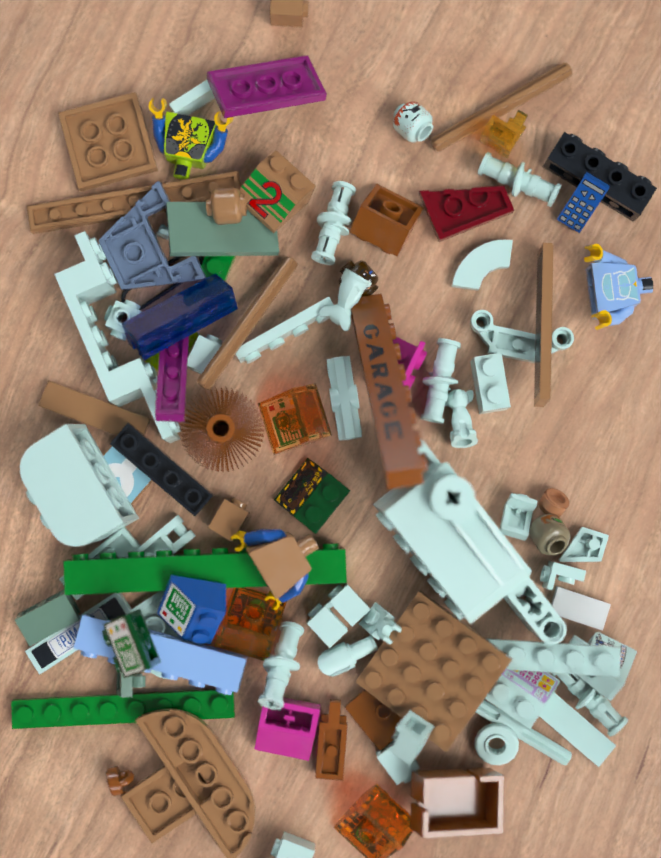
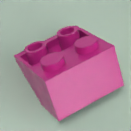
(288, 730)

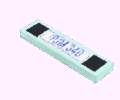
(61, 644)

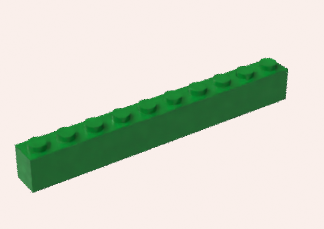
(152, 573)

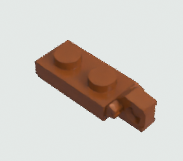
(332, 743)

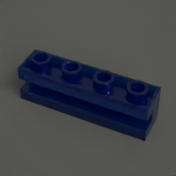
(180, 316)

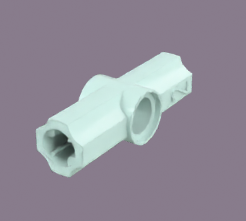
(344, 398)

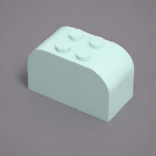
(74, 487)

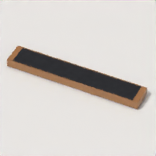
(543, 333)

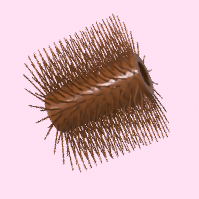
(205, 430)

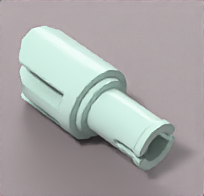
(344, 656)

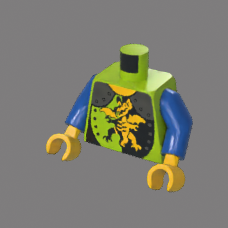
(188, 139)

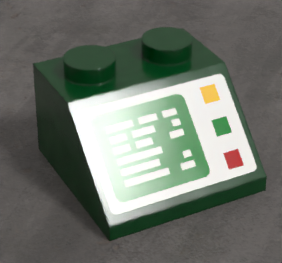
(131, 644)

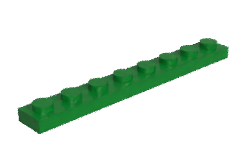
(117, 710)

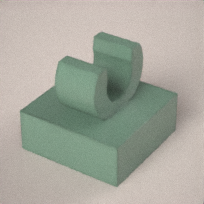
(125, 685)

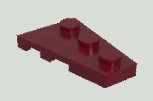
(463, 210)

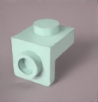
(517, 516)

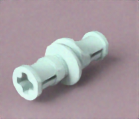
(519, 179)
(333, 222)
(440, 380)
(280, 665)
(594, 702)

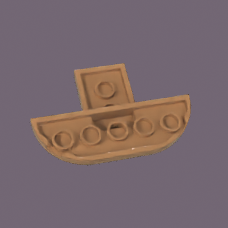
(194, 780)

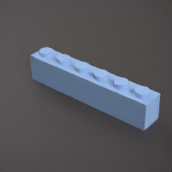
(179, 658)

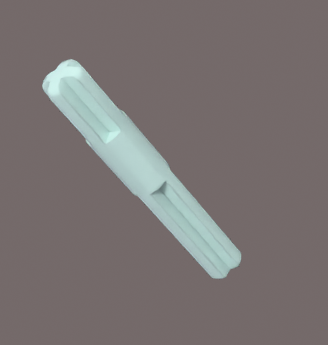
(527, 735)

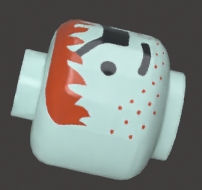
(413, 122)

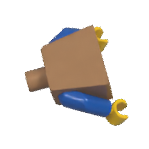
(279, 561)

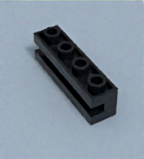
(162, 469)

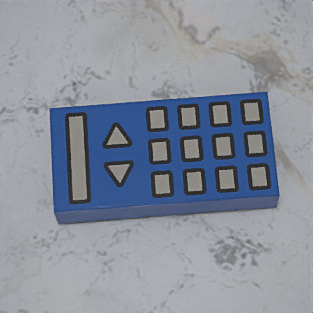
(583, 202)

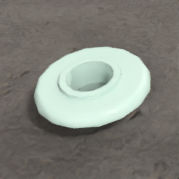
(501, 755)

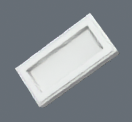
(580, 608)

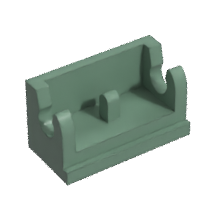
(47, 617)

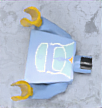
(613, 286)

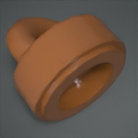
(115, 780)

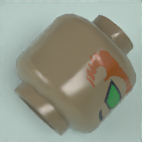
(549, 534)

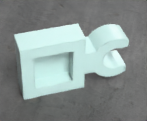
(379, 623)

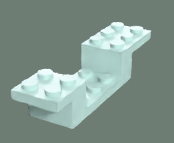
(83, 286)

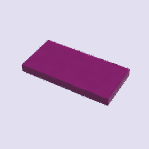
(266, 86)

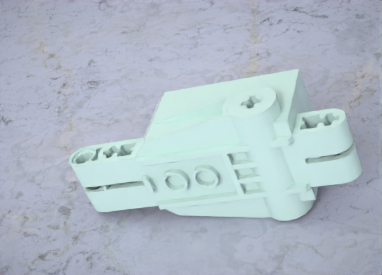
(464, 550)

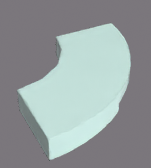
(481, 262)

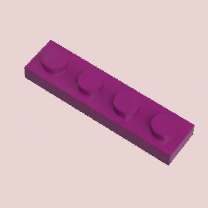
(172, 382)

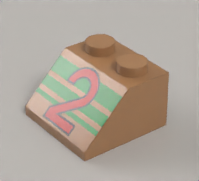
(276, 191)

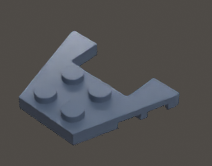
(136, 253)

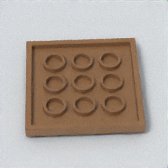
(434, 669)

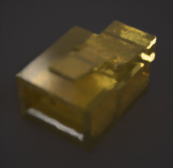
(504, 135)

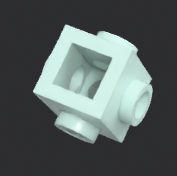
(115, 314)

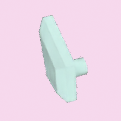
(585, 547)

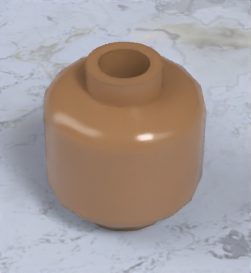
(226, 206)

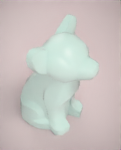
(349, 294)
(463, 432)

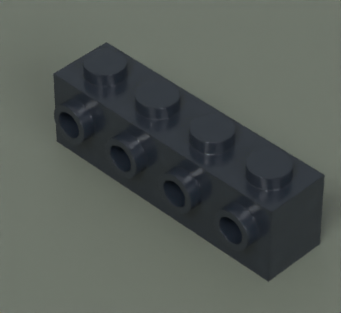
(627, 191)

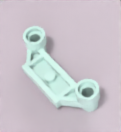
(512, 342)

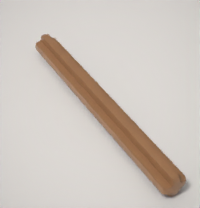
(501, 106)
(247, 323)

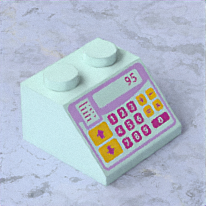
(523, 694)

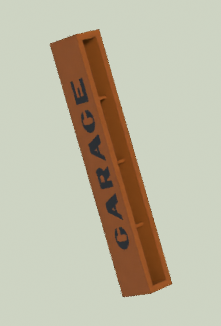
(386, 393)

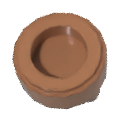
(553, 502)

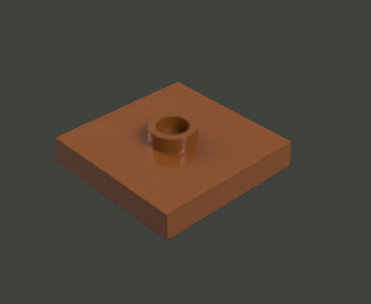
(374, 718)

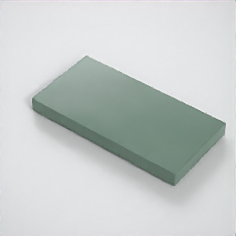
(196, 233)

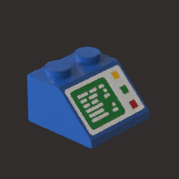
(193, 608)

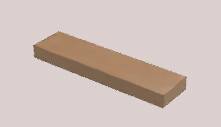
(90, 410)

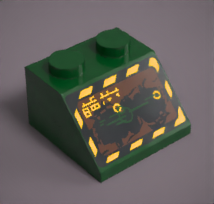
(312, 495)

